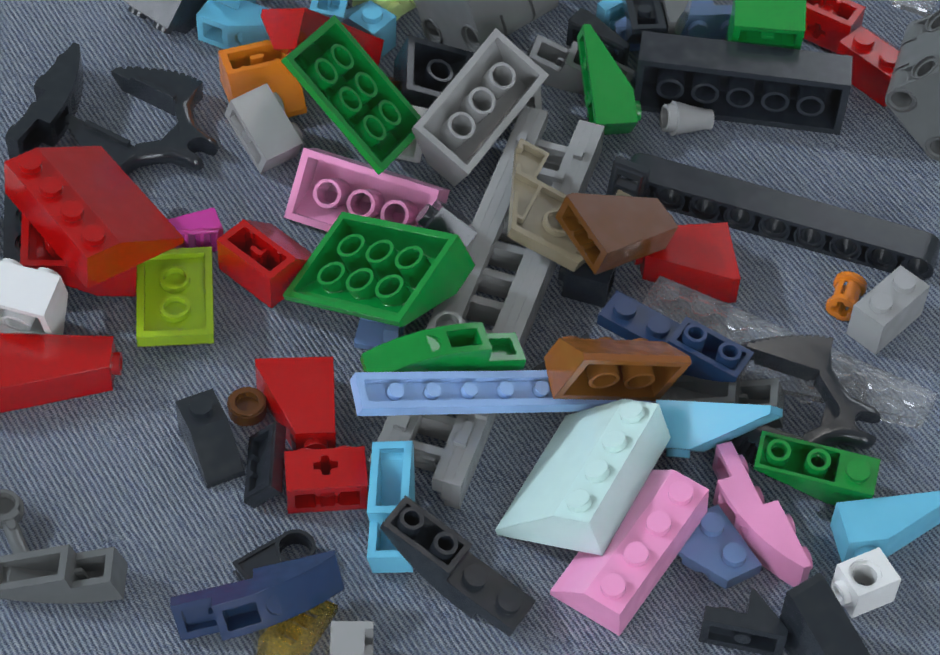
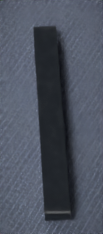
(789, 218)

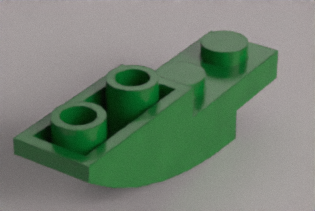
(447, 349)

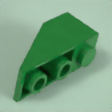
(817, 469)

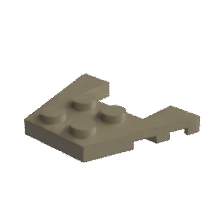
(535, 207)

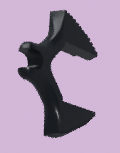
(169, 92)
(811, 359)

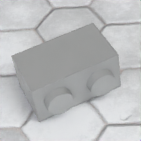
(264, 128)
(887, 309)

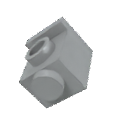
(352, 638)

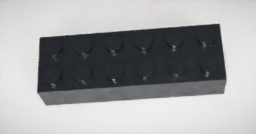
(745, 81)

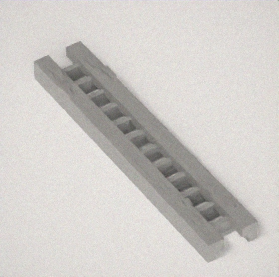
(566, 170)

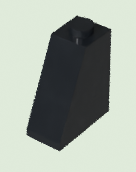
(818, 621)

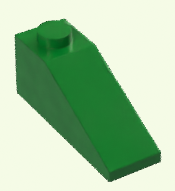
(606, 89)

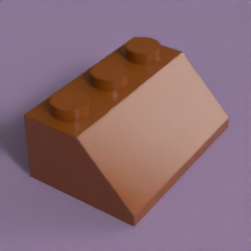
(613, 368)

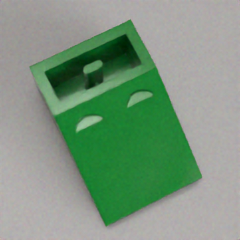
(768, 22)

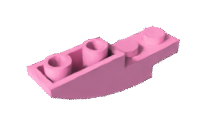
(761, 524)

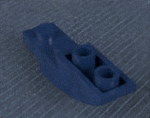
(711, 353)
(257, 603)

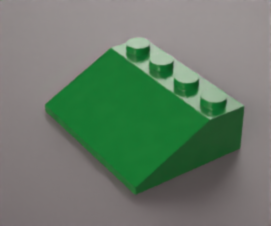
(354, 93)
(381, 270)

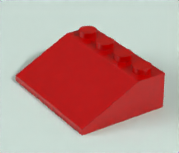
(88, 210)

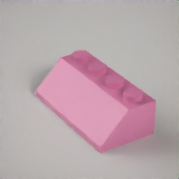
(337, 184)
(646, 543)

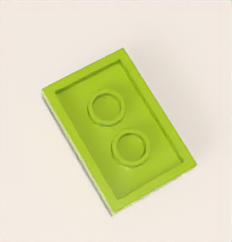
(175, 298)

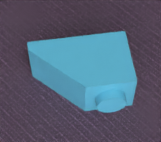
(374, 21)

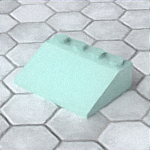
(588, 477)

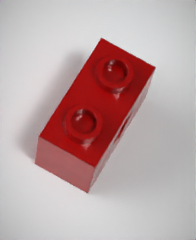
(831, 21)
(326, 479)

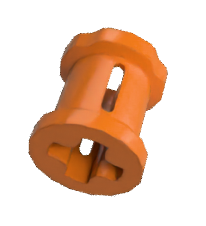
(844, 295)

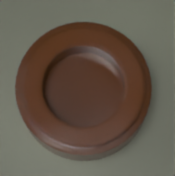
(247, 406)

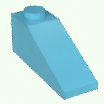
(706, 424)
(883, 522)

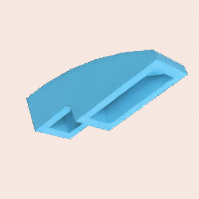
(389, 481)

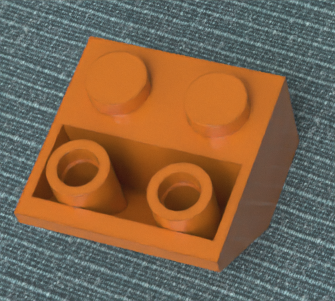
(256, 64)

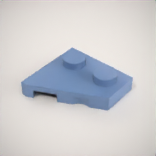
(719, 551)

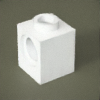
(872, 570)

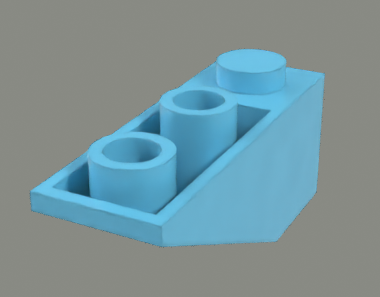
(230, 27)

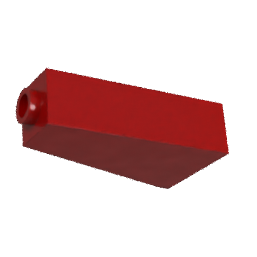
(54, 368)

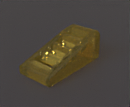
(273, 640)

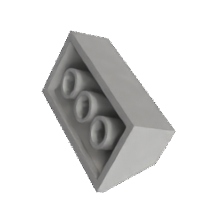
(477, 107)

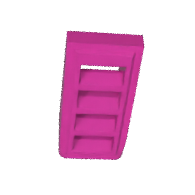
(199, 228)

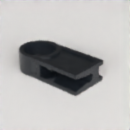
(271, 553)

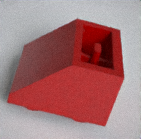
(261, 259)

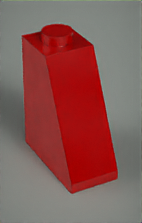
(699, 259)
(300, 398)

